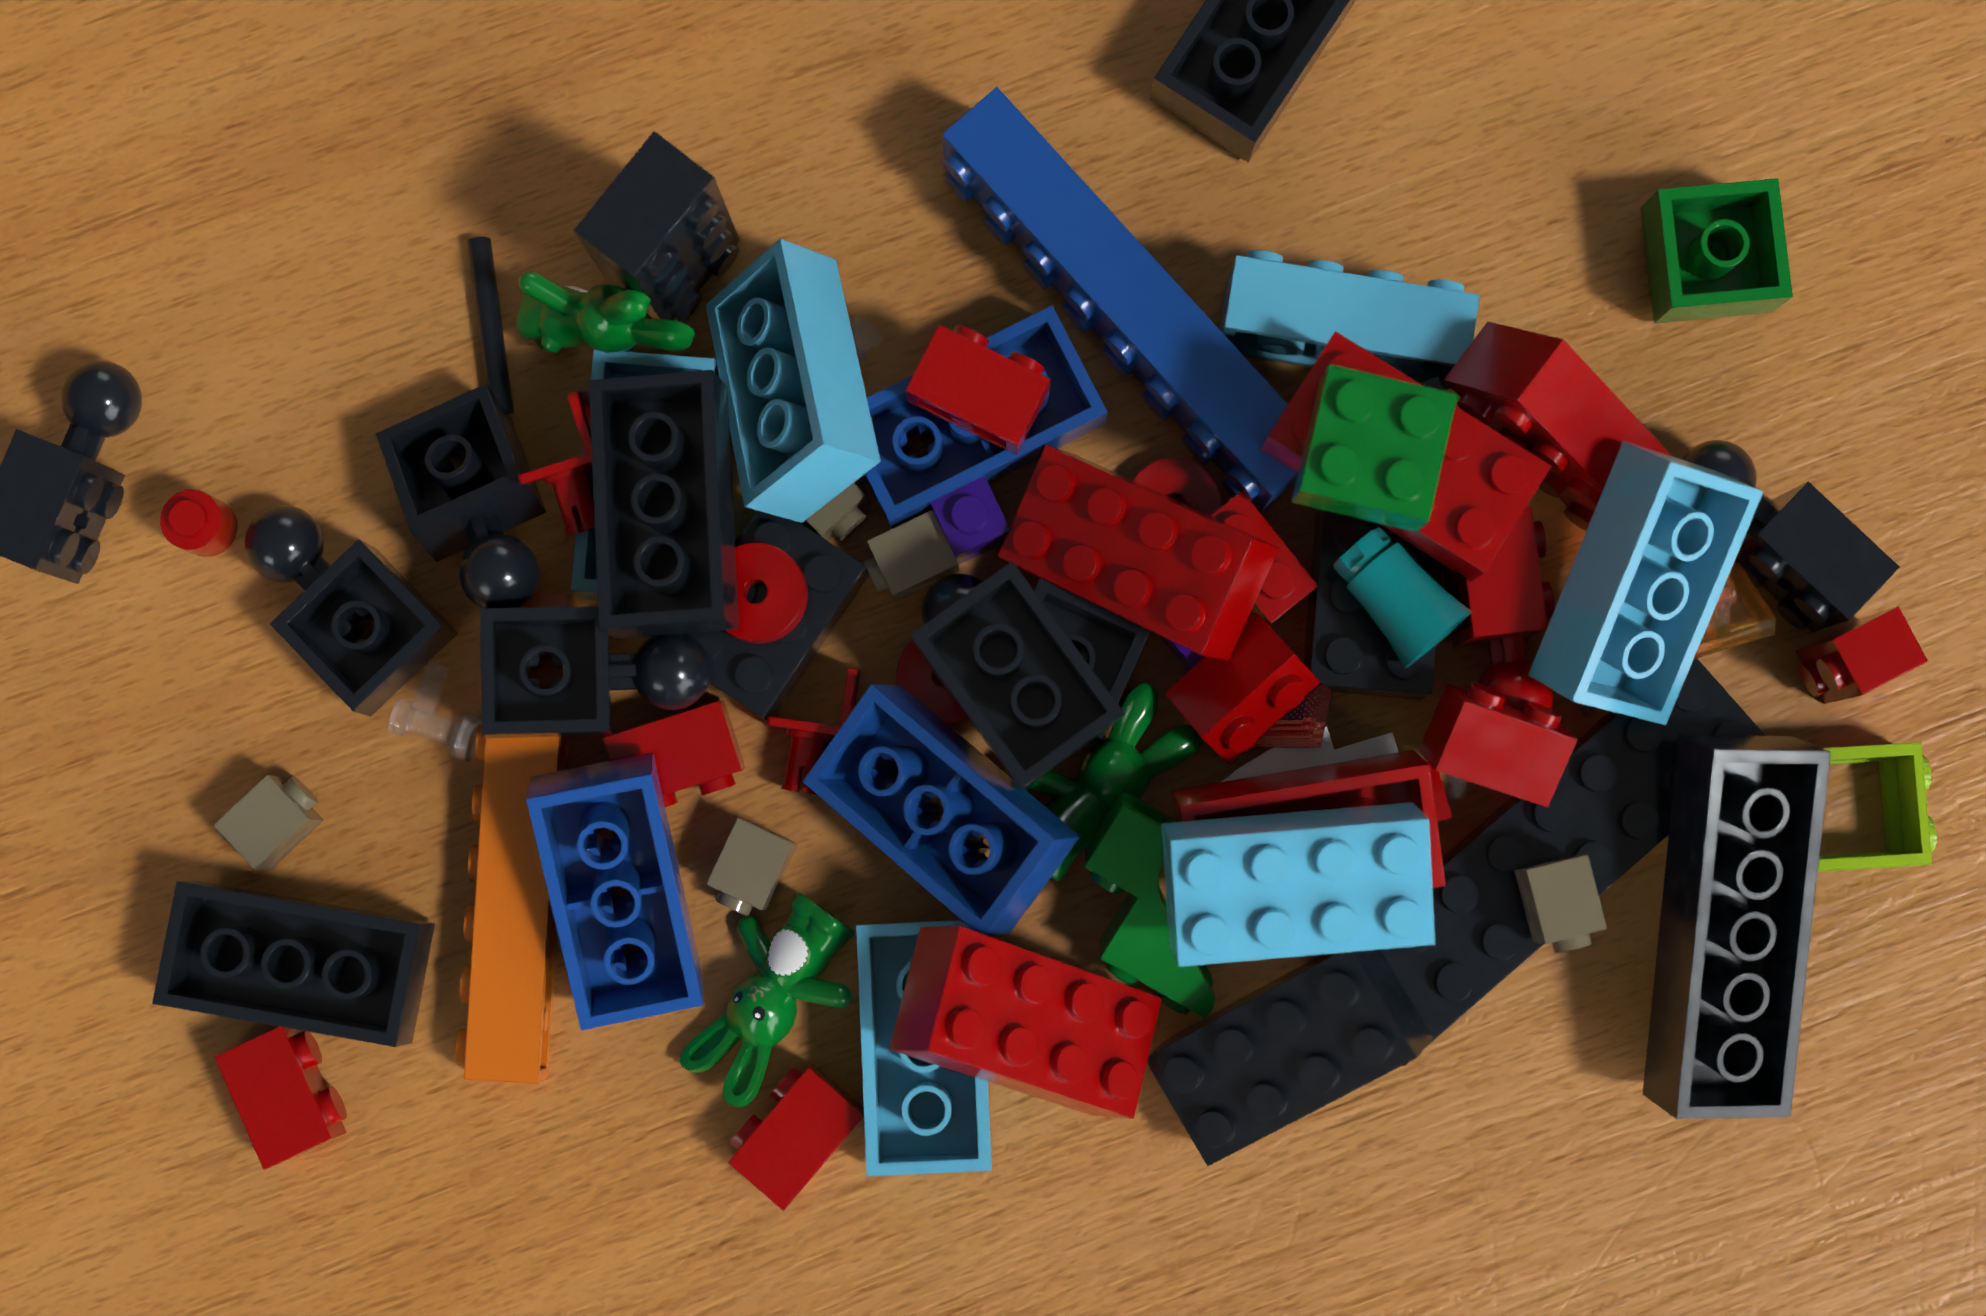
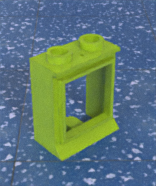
(1907, 827)

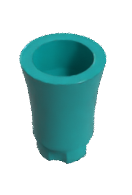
(1399, 596)

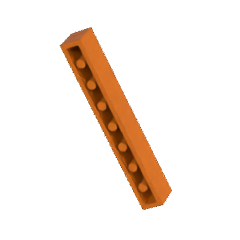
(512, 915)

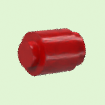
(198, 523)

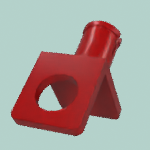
(570, 476)
(810, 739)

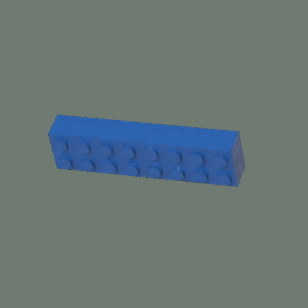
(1118, 294)

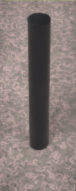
(490, 320)

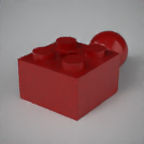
(1507, 608)

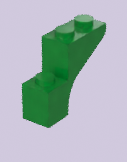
(1135, 945)

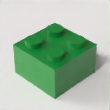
(1716, 250)
(1374, 448)

